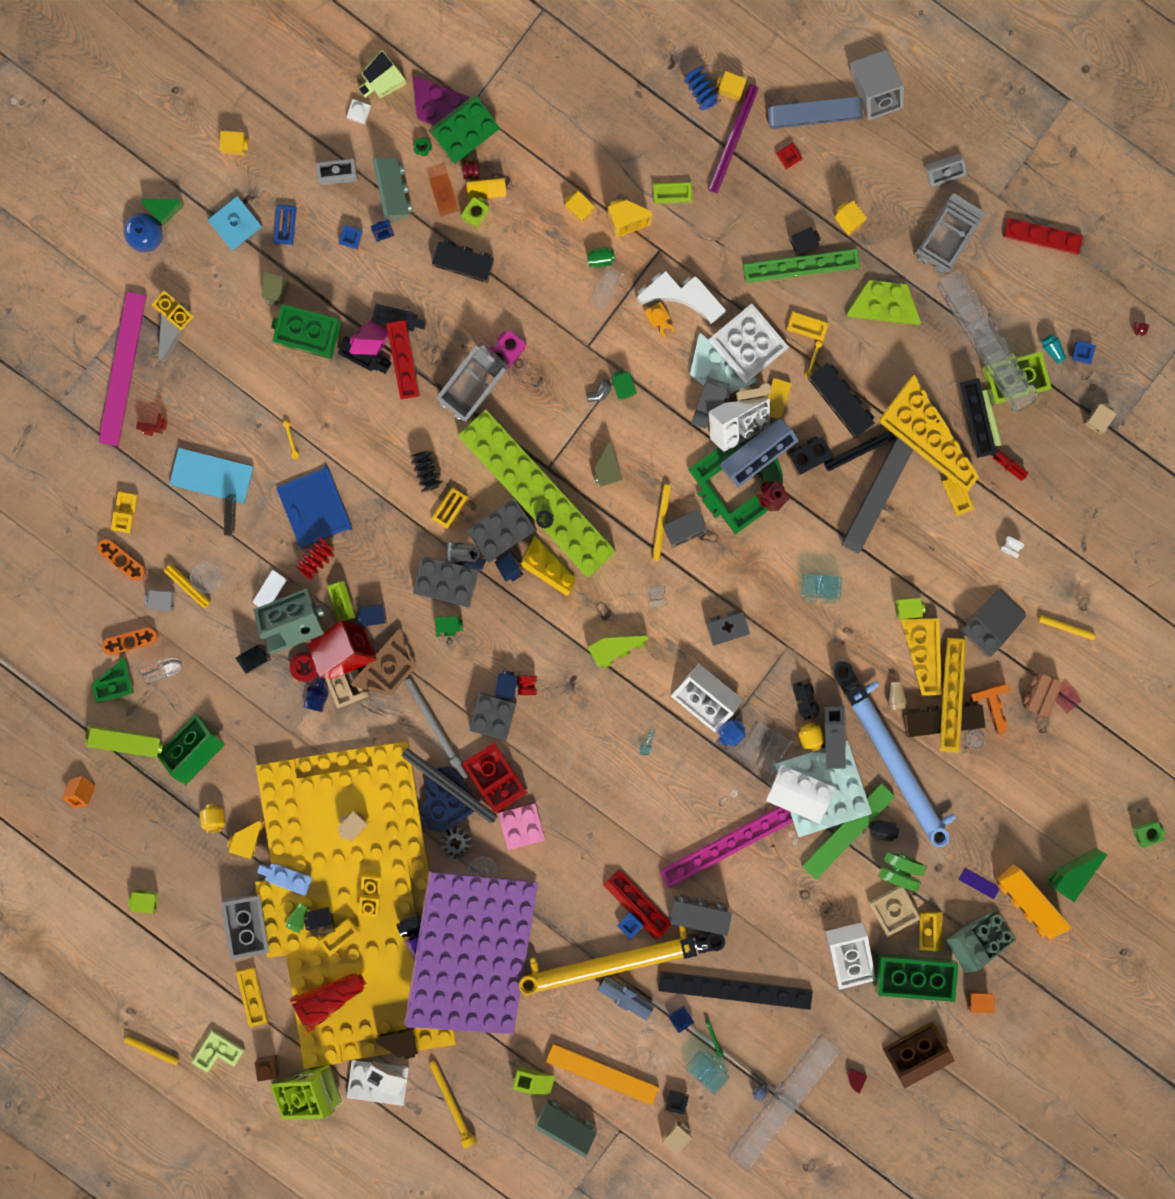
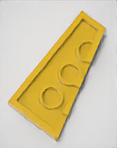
(924, 647)

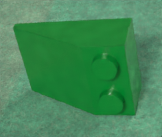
(1076, 874)

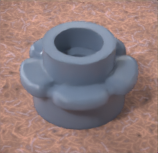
(760, 1092)

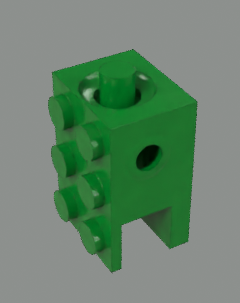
(306, 331)

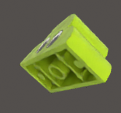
(306, 1094)

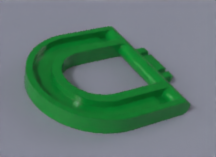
(746, 512)

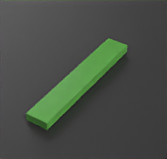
(801, 265)
(847, 833)

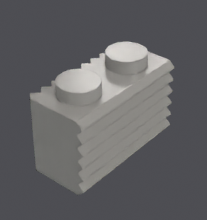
(337, 171)

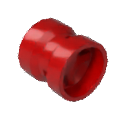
(527, 685)

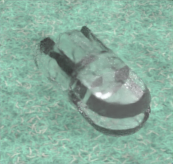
(161, 670)

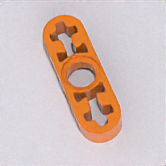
(113, 546)
(142, 632)

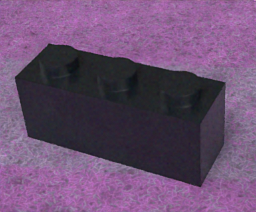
(463, 261)

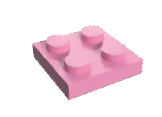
(521, 826)

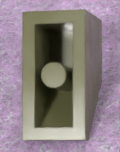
(274, 288)
(607, 469)

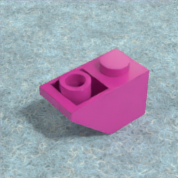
(369, 339)

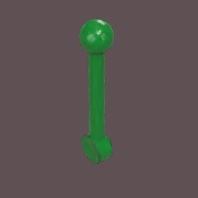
(719, 1053)

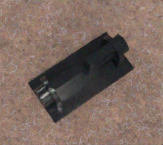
(806, 692)

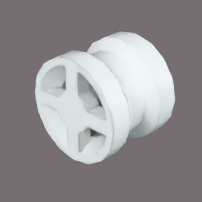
(1012, 547)

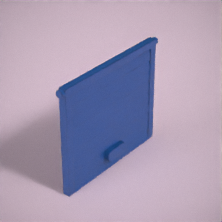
(314, 507)

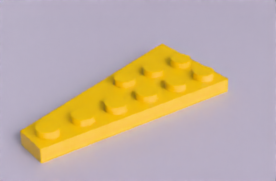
(923, 430)

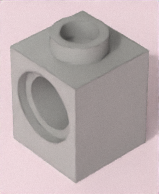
(160, 600)

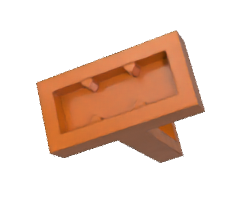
(994, 704)

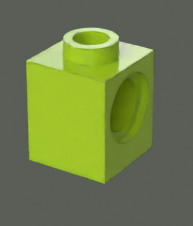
(476, 221)
(909, 608)
(143, 901)

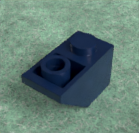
(509, 566)

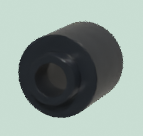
(884, 830)
(409, 925)

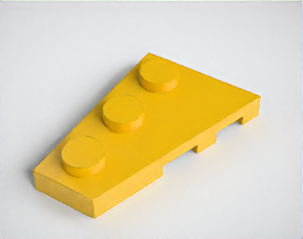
(544, 565)

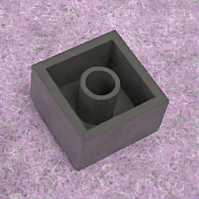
(492, 716)

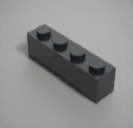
(841, 400)
(977, 418)

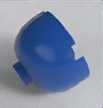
(143, 232)

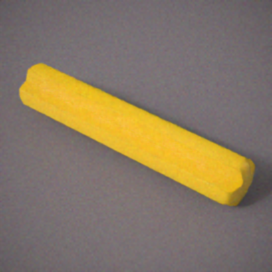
(186, 585)

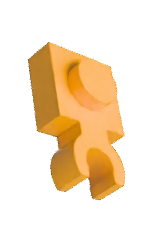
(657, 317)

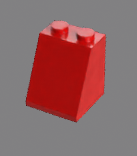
(341, 650)

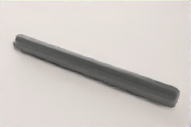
(449, 785)

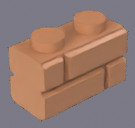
(1042, 695)

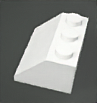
(707, 698)
(800, 794)

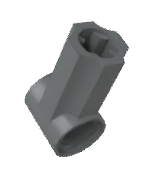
(459, 552)

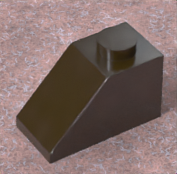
(400, 1042)

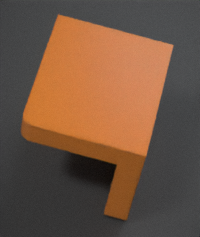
(78, 792)
(980, 1002)

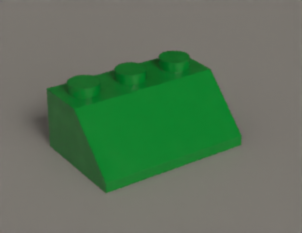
(190, 750)

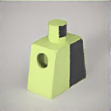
(381, 77)

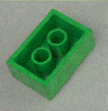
(464, 129)

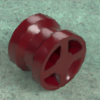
(470, 169)

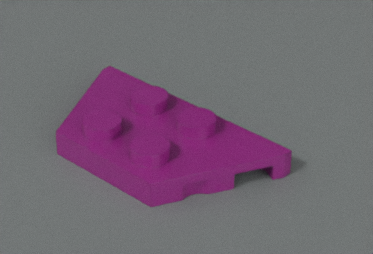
(435, 101)

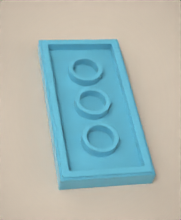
(211, 475)

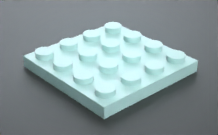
(848, 799)

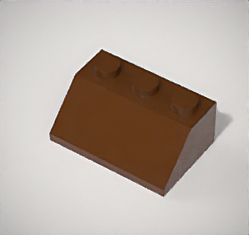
(918, 1054)

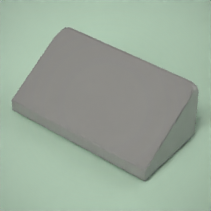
(945, 170)

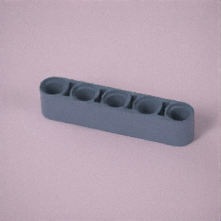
(815, 112)

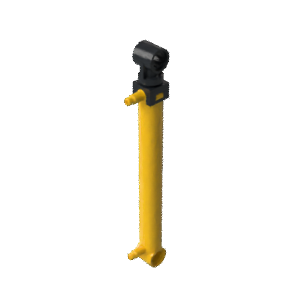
(684, 947)

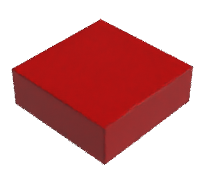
(789, 156)

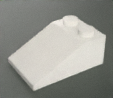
(850, 955)

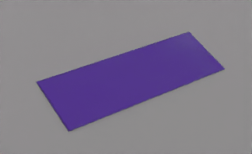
(979, 883)

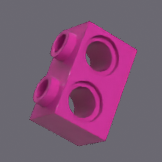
(509, 355)

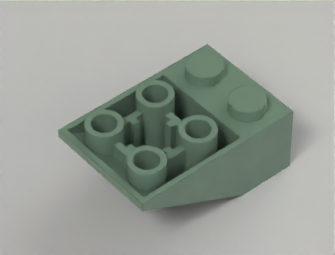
(981, 941)

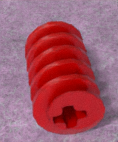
(315, 559)

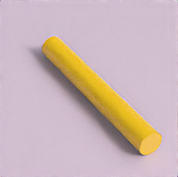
(1067, 627)
(151, 1050)

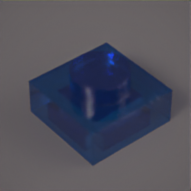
(382, 230)
(681, 1019)

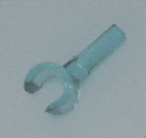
(646, 749)

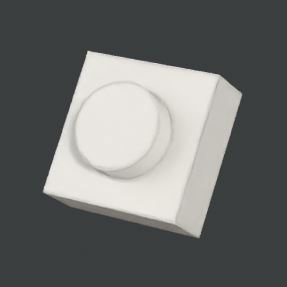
(358, 112)

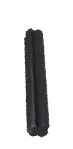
(859, 450)

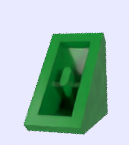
(163, 208)

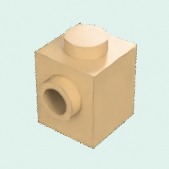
(351, 825)

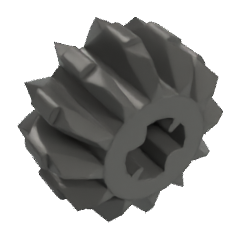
(453, 848)

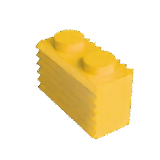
(850, 217)

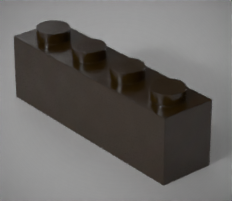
(929, 721)

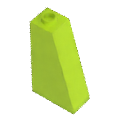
(122, 741)

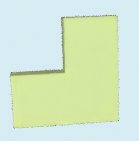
(217, 1046)

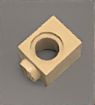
(1100, 418)
(677, 1137)

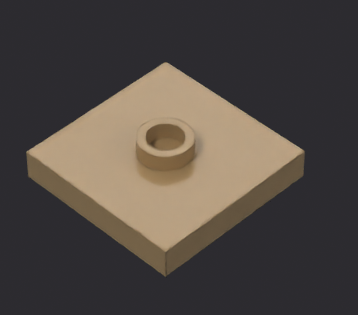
(894, 910)

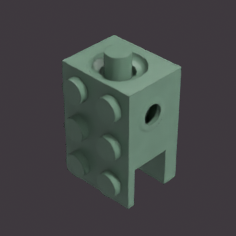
(289, 621)

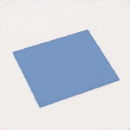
(479, 564)

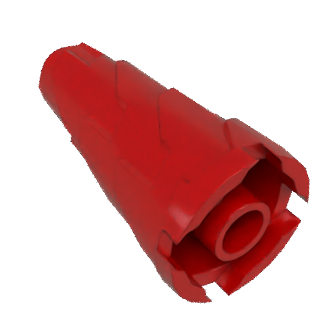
(319, 1003)

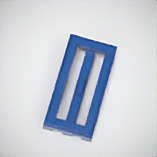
(284, 241)

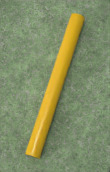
(661, 521)

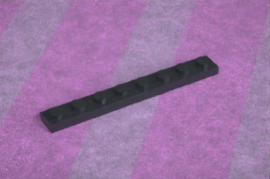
(735, 990)

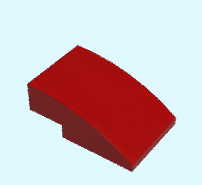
(495, 778)

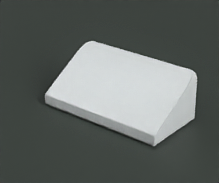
(271, 589)

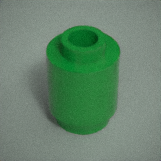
(600, 257)

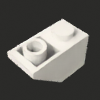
(383, 1079)

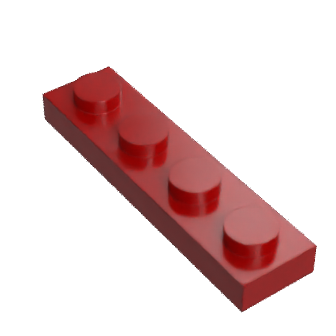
(1043, 236)
(403, 359)

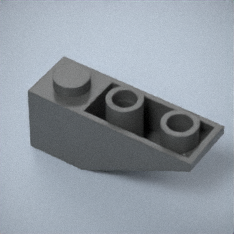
(835, 737)

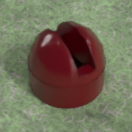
(1141, 328)

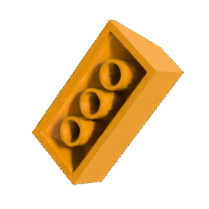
(1032, 902)

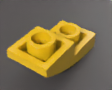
(172, 310)
(370, 895)

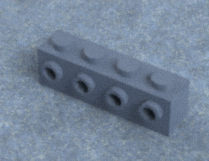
(759, 452)

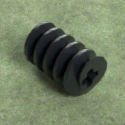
(426, 471)

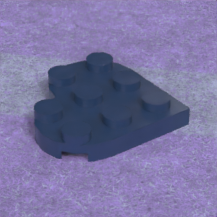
(441, 808)

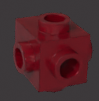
(772, 495)

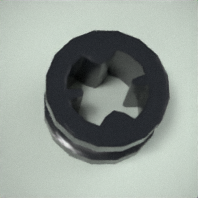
(548, 514)

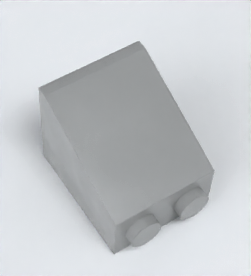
(877, 85)

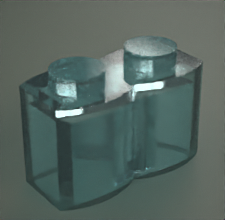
(821, 586)
(707, 1072)

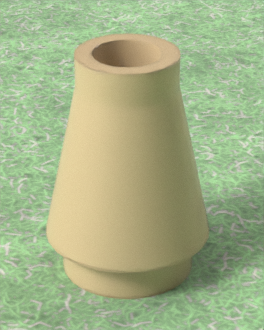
(897, 697)

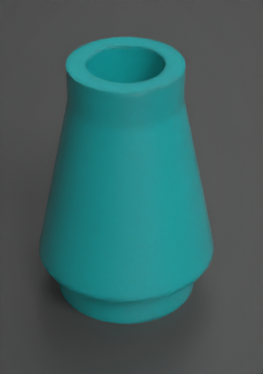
(1054, 348)

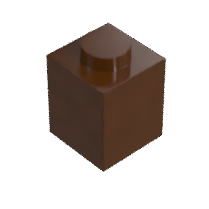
(267, 1068)

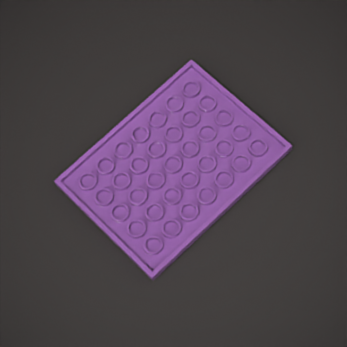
(470, 953)

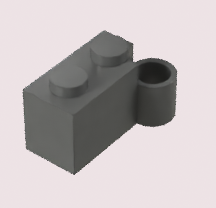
(712, 396)

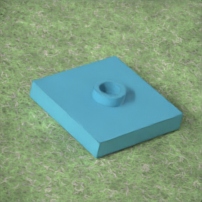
(235, 223)

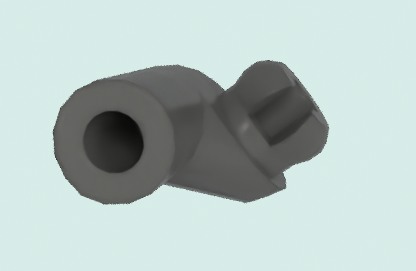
(601, 393)

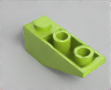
(611, 647)

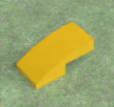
(125, 511)

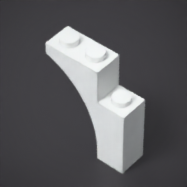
(692, 294)

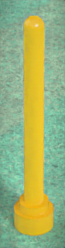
(467, 1138)

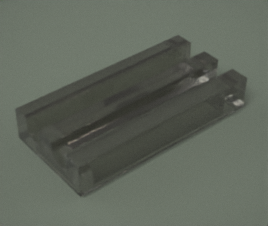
(230, 514)

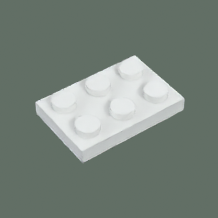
(361, 1091)

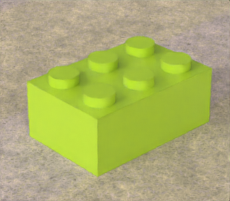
(1036, 375)

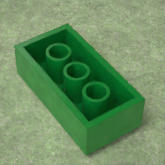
(916, 977)

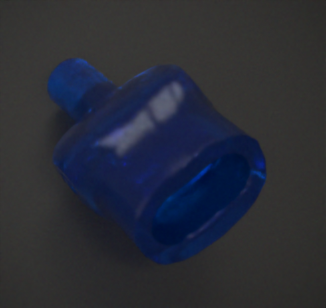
(316, 696)

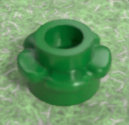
(417, 146)

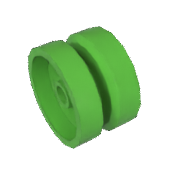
(902, 871)

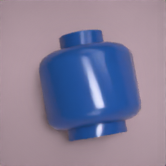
(731, 733)

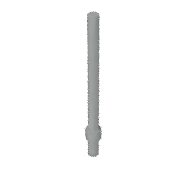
(455, 760)

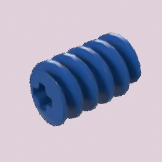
(701, 89)

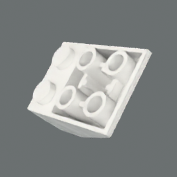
(738, 421)

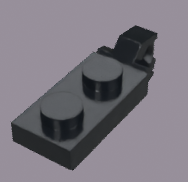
(386, 314)
(369, 362)

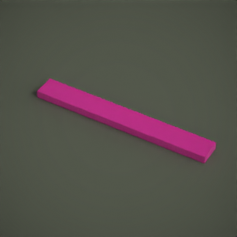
(122, 369)
(726, 846)

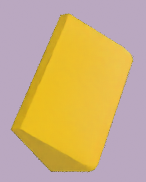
(486, 188)
(930, 931)

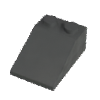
(993, 623)

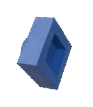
(350, 237)
(1083, 352)
(631, 925)

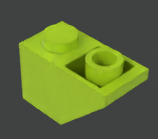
(533, 1081)

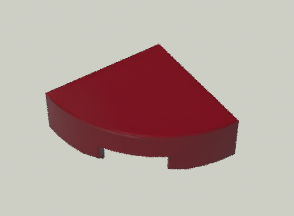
(856, 1079)

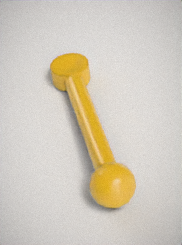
(818, 344)
(295, 455)

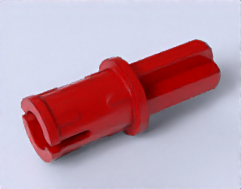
(1010, 465)

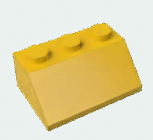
(627, 217)

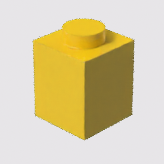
(731, 85)
(233, 143)
(579, 206)

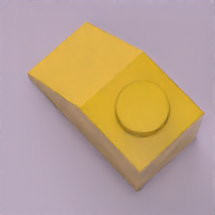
(246, 840)

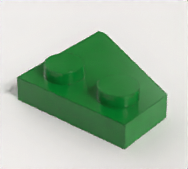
(114, 683)

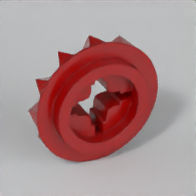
(295, 667)

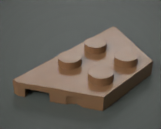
(390, 669)

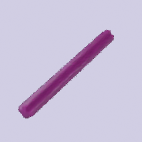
(733, 138)

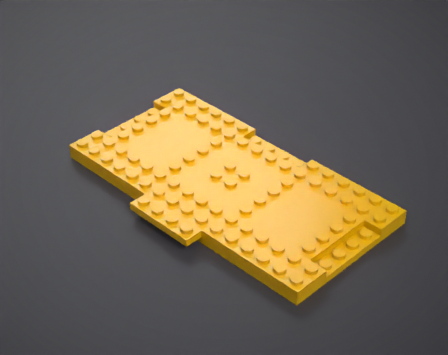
(301, 818)

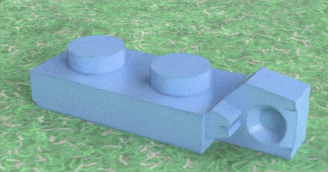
(286, 878)

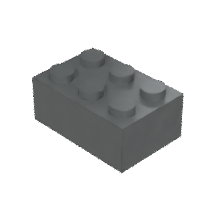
(501, 530)
(445, 581)
(700, 914)

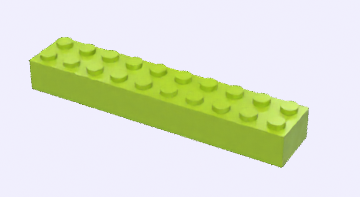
(536, 493)

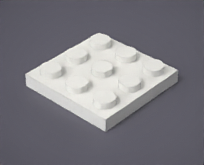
(748, 343)

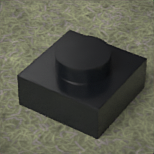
(677, 1102)

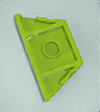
(885, 303)

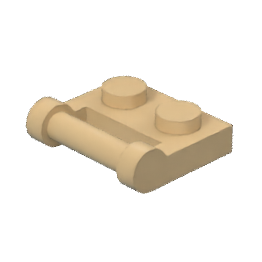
(747, 394)
(342, 691)

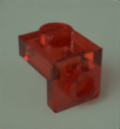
(149, 429)

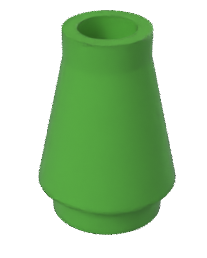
(296, 919)

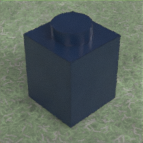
(372, 615)
(506, 685)

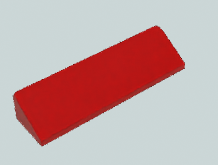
(634, 900)

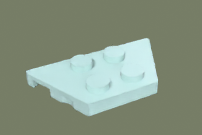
(710, 363)

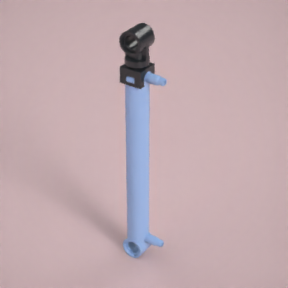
(859, 700)

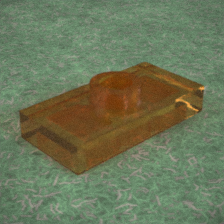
(443, 195)

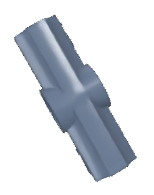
(625, 997)

